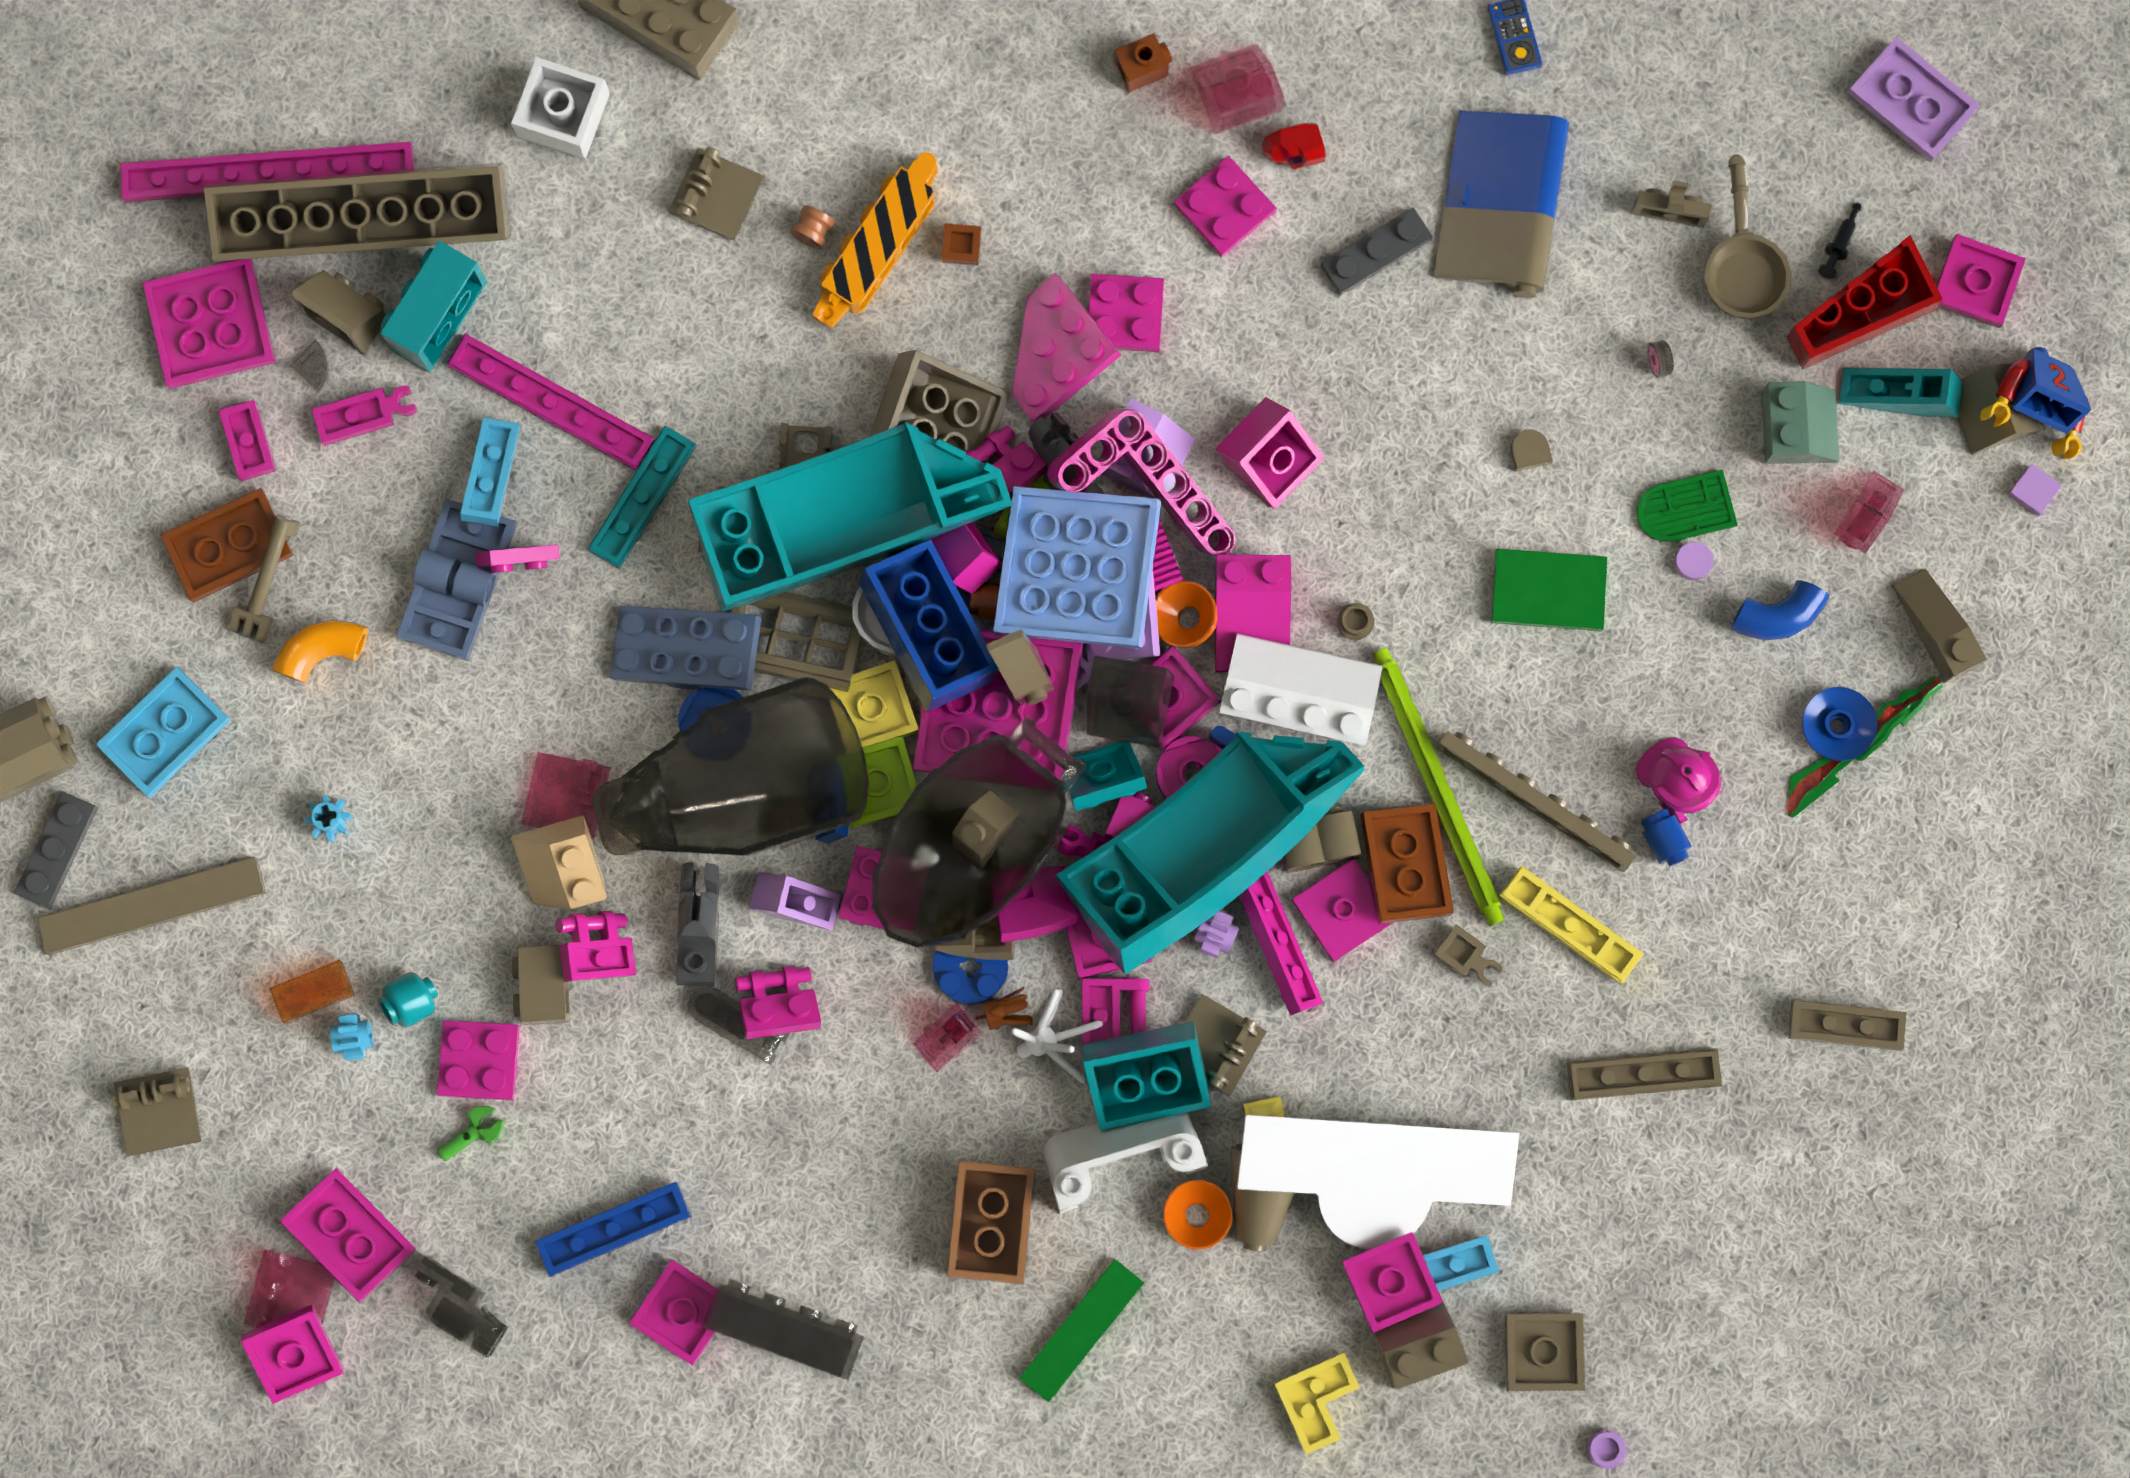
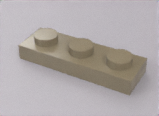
(1847, 1025)

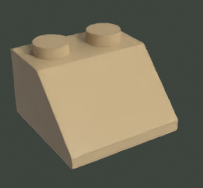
(561, 864)

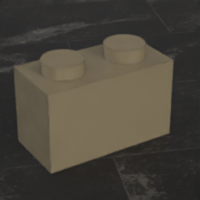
(542, 989)

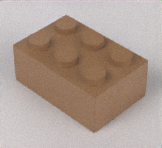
(991, 1223)

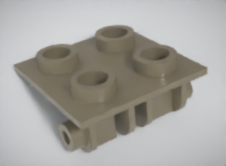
(716, 193)
(1224, 1042)
(157, 1111)

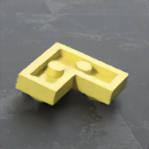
(1306, 1396)

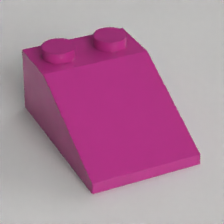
(1251, 601)

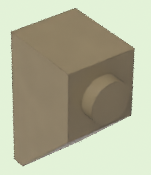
(983, 828)

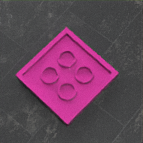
(209, 323)

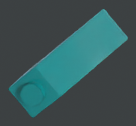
(1903, 390)

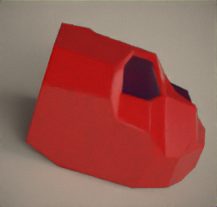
(1295, 146)

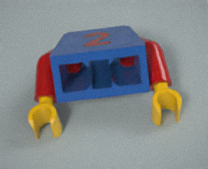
(2045, 392)

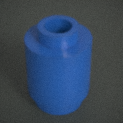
(1666, 838)

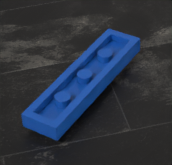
(613, 1229)

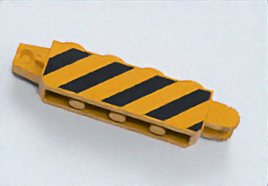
(878, 242)

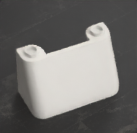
(1077, 1150)

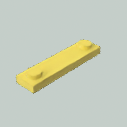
(1571, 925)

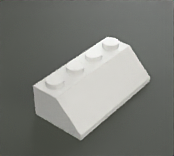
(1301, 689)

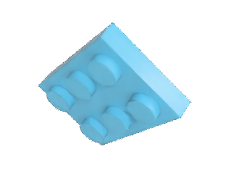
(163, 732)

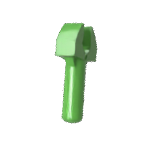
(472, 1133)

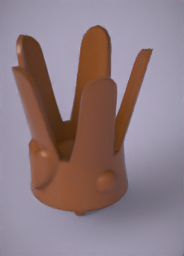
(998, 1011)

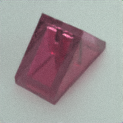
(947, 1037)

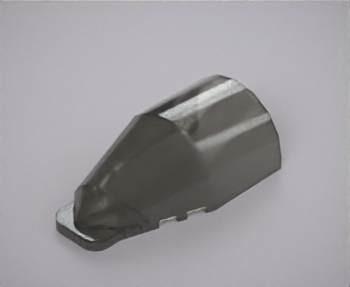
(742, 778)

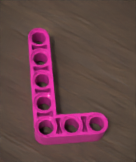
(1152, 474)

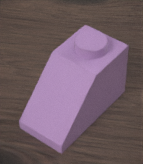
(795, 900)

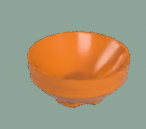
(1173, 601)
(1212, 1199)

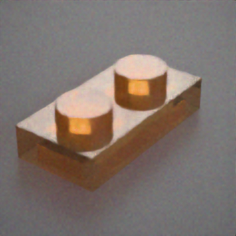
(312, 991)

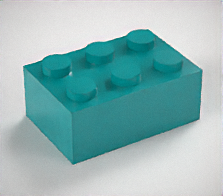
(433, 306)
(1146, 1075)

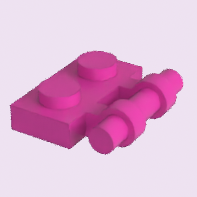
(1018, 465)
(599, 958)
(777, 1013)

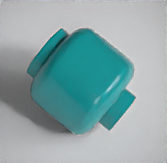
(408, 999)

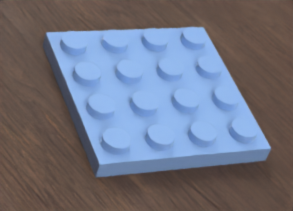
(1077, 566)

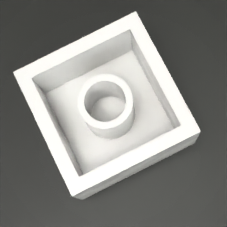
(560, 108)

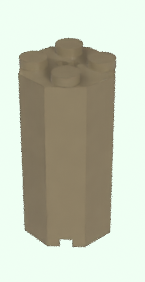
(32, 747)

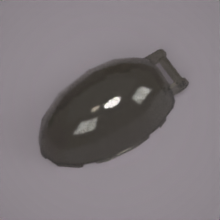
(928, 887)

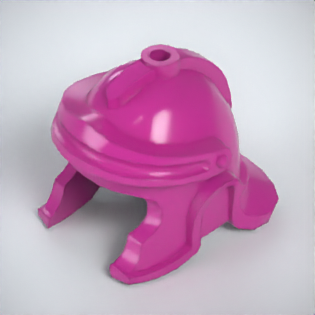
(1679, 792)

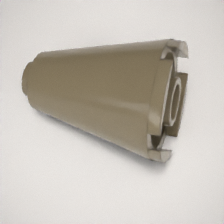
(1257, 1212)

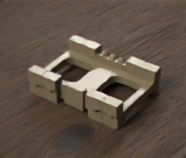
(786, 441)

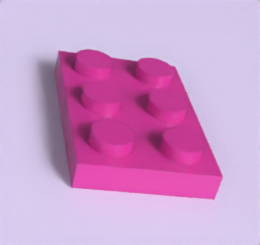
(347, 1235)

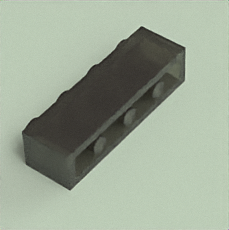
(783, 1330)

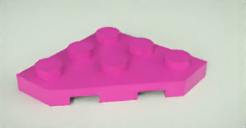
(1057, 349)

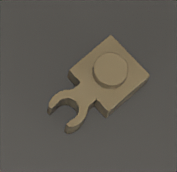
(1462, 953)

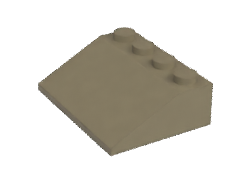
(939, 401)

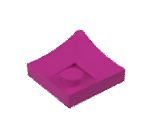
(1038, 910)

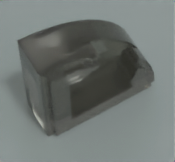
(312, 365)

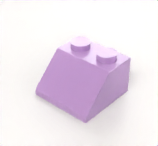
(1172, 435)

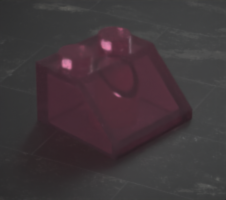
(1238, 88)

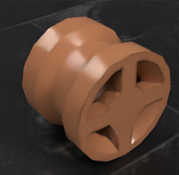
(812, 227)

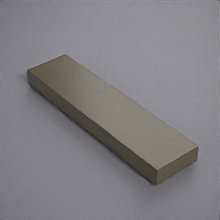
(1644, 1074)

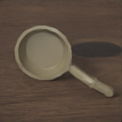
(1746, 271)

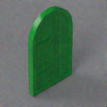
(1686, 508)

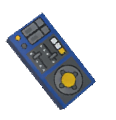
(1514, 36)

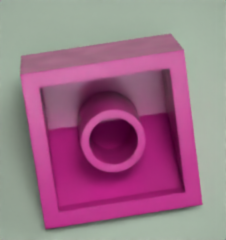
(1270, 452)

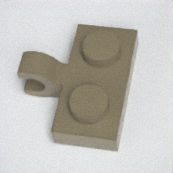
(1674, 207)

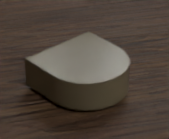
(1530, 450)

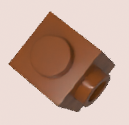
(1142, 62)

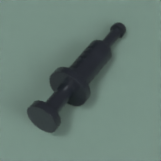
(1837, 249)

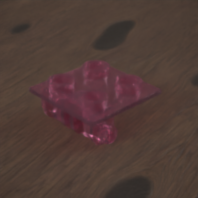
(563, 790)
(287, 1286)

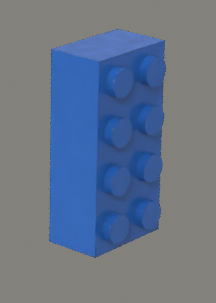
(928, 625)

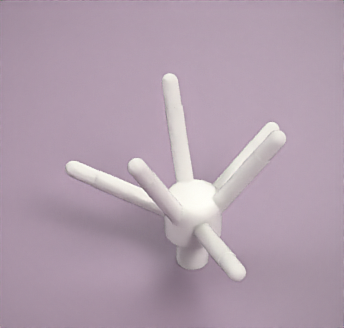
(1044, 1040)

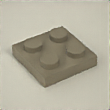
(1544, 1352)

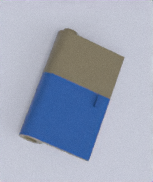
(1502, 199)

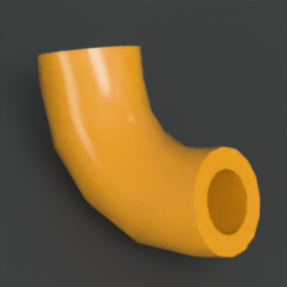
(319, 642)

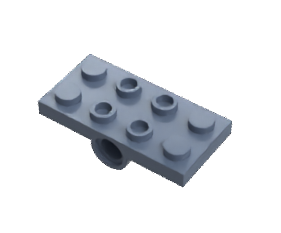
(449, 587)
(685, 648)

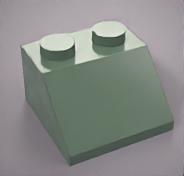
(1799, 423)

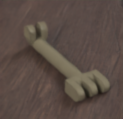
(253, 614)

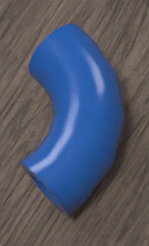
(1781, 618)

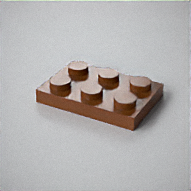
(223, 545)
(1406, 863)

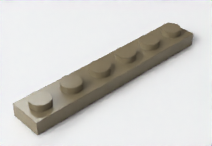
(1550, 808)

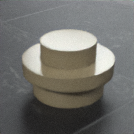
(1355, 621)

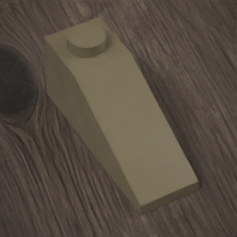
(1939, 626)
(1021, 667)

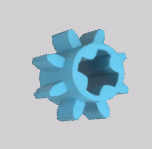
(336, 825)
(351, 1037)

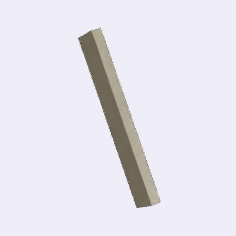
(151, 906)

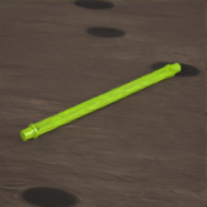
(1438, 788)

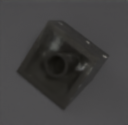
(1128, 701)

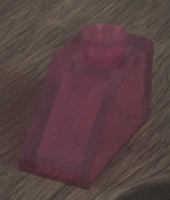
(1869, 512)

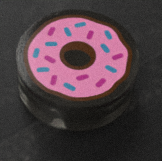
(1660, 358)

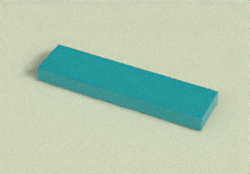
(642, 497)

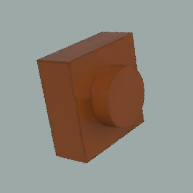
(961, 244)

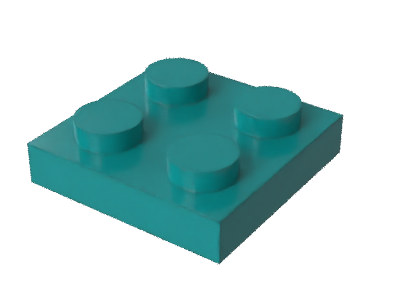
(1109, 774)

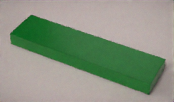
(1081, 1330)

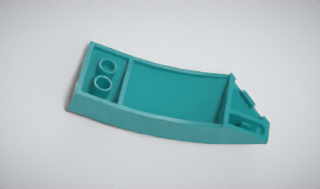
(839, 512)
(1206, 842)

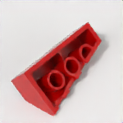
(1877, 301)

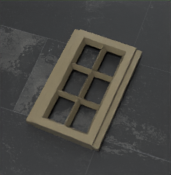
(818, 610)

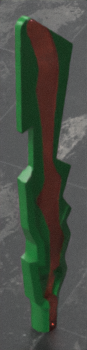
(1820, 777)

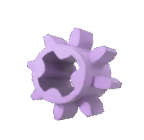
(1217, 934)

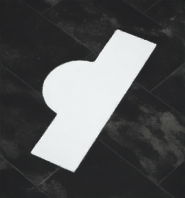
(1374, 1176)

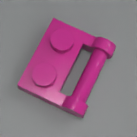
(1102, 1003)

